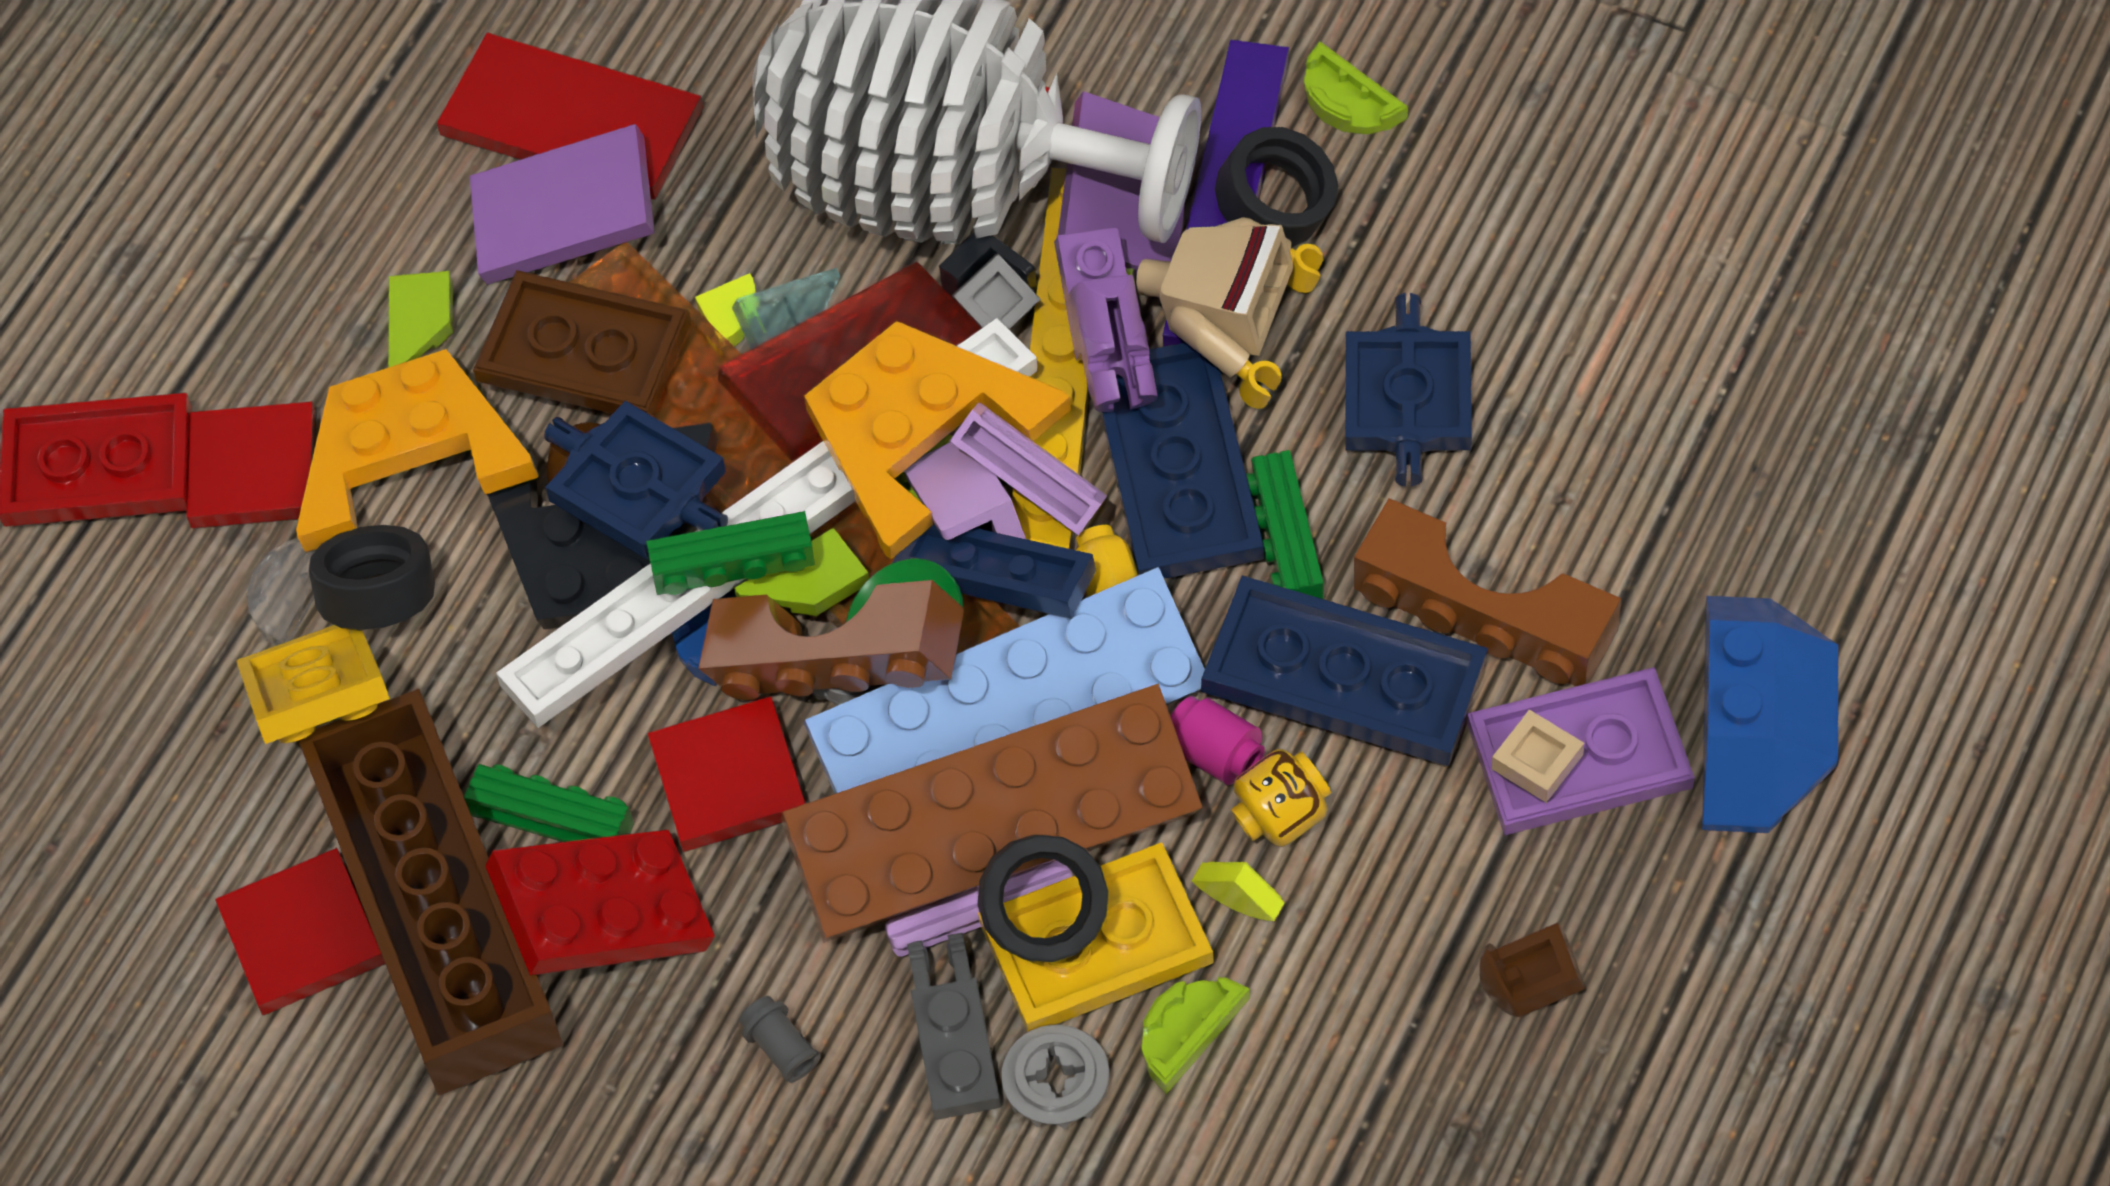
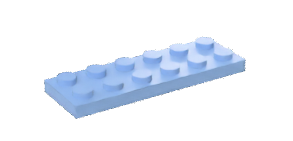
(1013, 682)

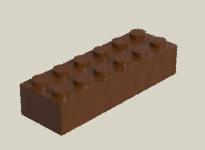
(429, 893)

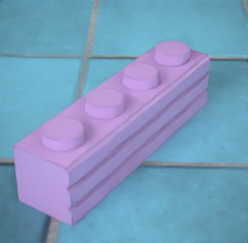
(1028, 468)

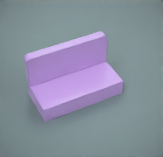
(962, 493)

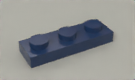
(1009, 568)

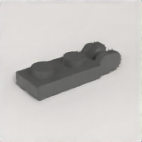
(953, 1035)

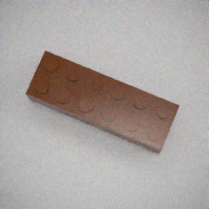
(940, 822)

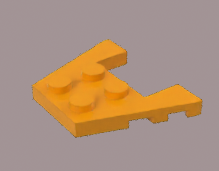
(901, 402)
(396, 424)

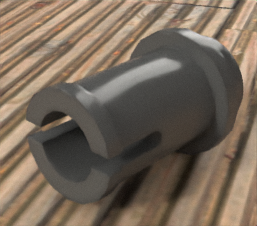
(777, 1036)

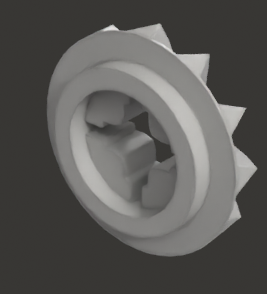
(1076, 1054)

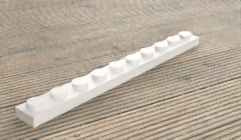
(636, 618)

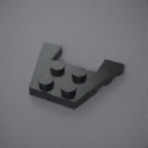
(563, 558)

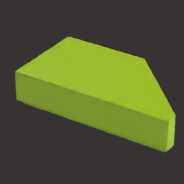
(418, 314)
(815, 587)

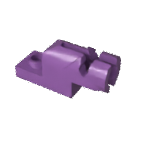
(1105, 317)

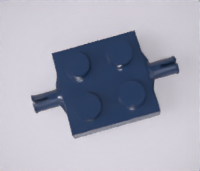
(1408, 390)
(634, 478)

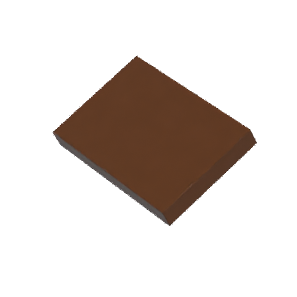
(581, 344)

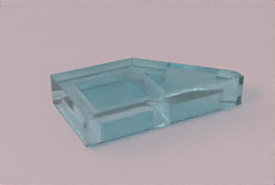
(783, 306)

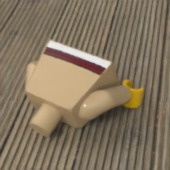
(1226, 292)

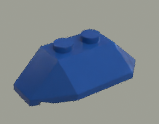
(1765, 713)

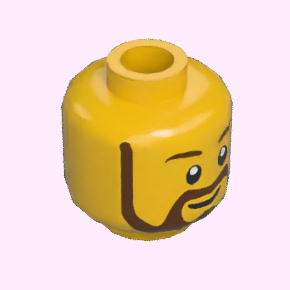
(1280, 797)

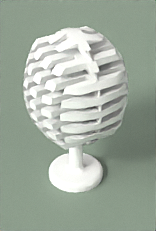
(939, 119)

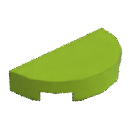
(1347, 96)
(1185, 1024)

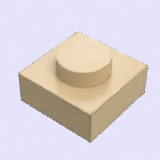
(1537, 755)

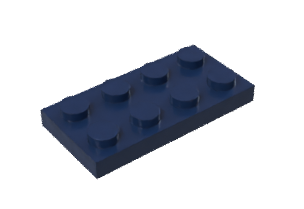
(1182, 470)
(1344, 670)

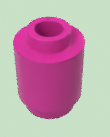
(1216, 738)

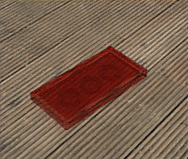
(779, 372)

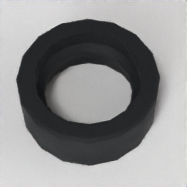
(1299, 158)
(376, 602)
(1093, 901)

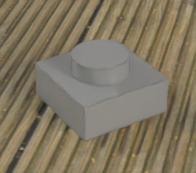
(996, 293)

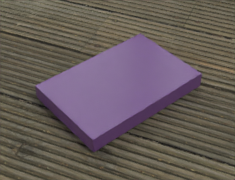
(1108, 200)
(561, 204)
(1626, 758)

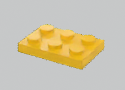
(312, 683)
(1141, 944)

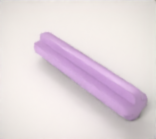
(960, 912)

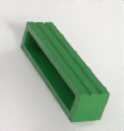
(1285, 524)
(730, 553)
(544, 808)

